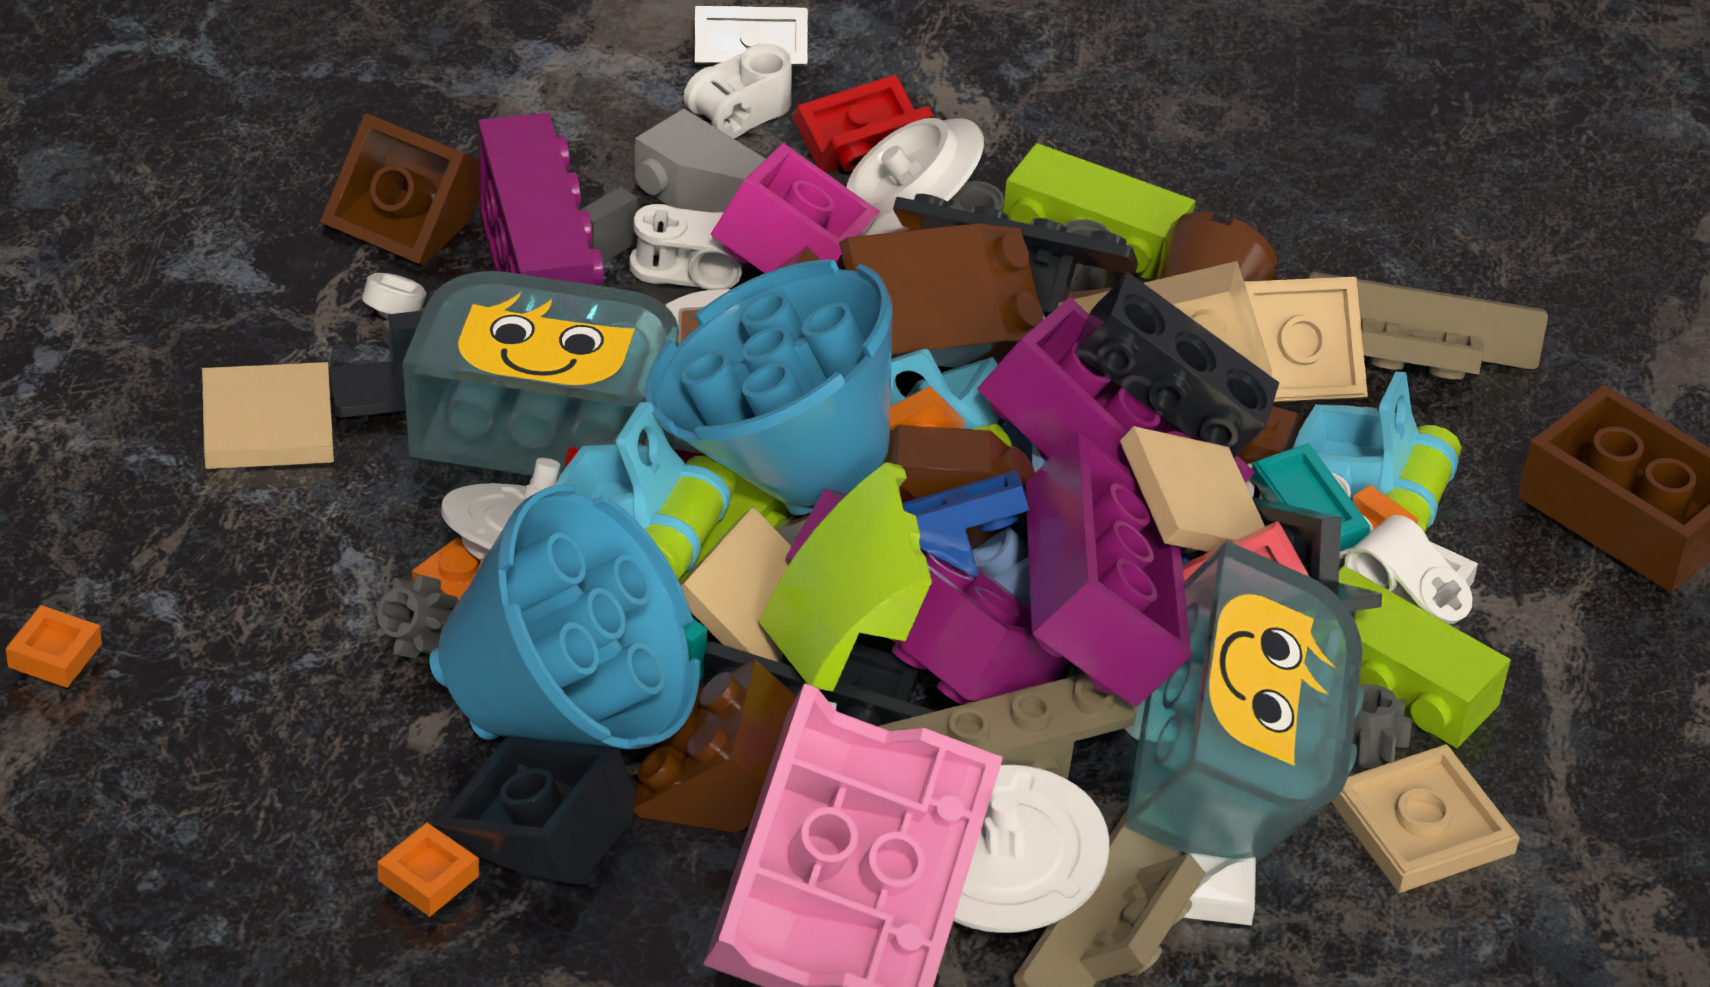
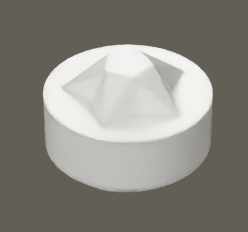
(393, 294)

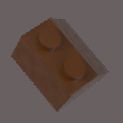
(403, 191)

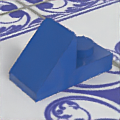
(947, 515)

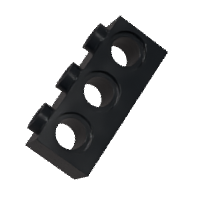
(1176, 366)

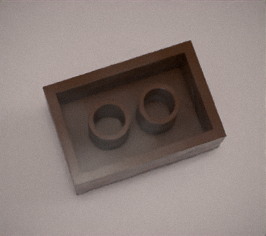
(1625, 485)

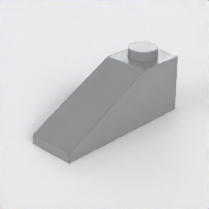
(691, 163)

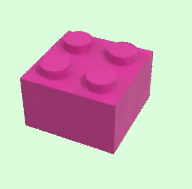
(790, 207)

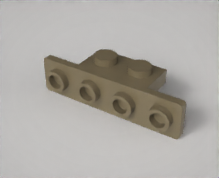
(1445, 330)
(1031, 724)
(1124, 919)

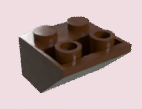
(720, 756)

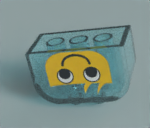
(528, 369)
(1256, 719)

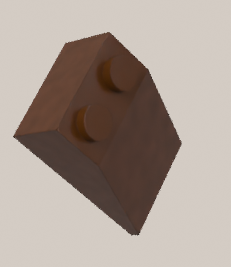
(953, 289)

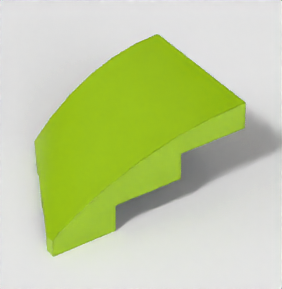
(849, 578)

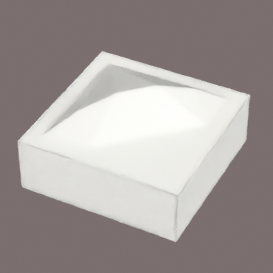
(1225, 891)

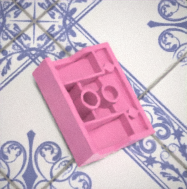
(853, 854)

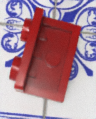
(852, 122)

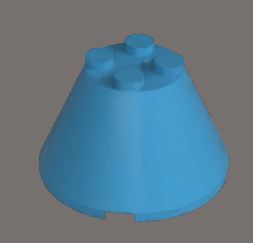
(785, 381)
(571, 630)

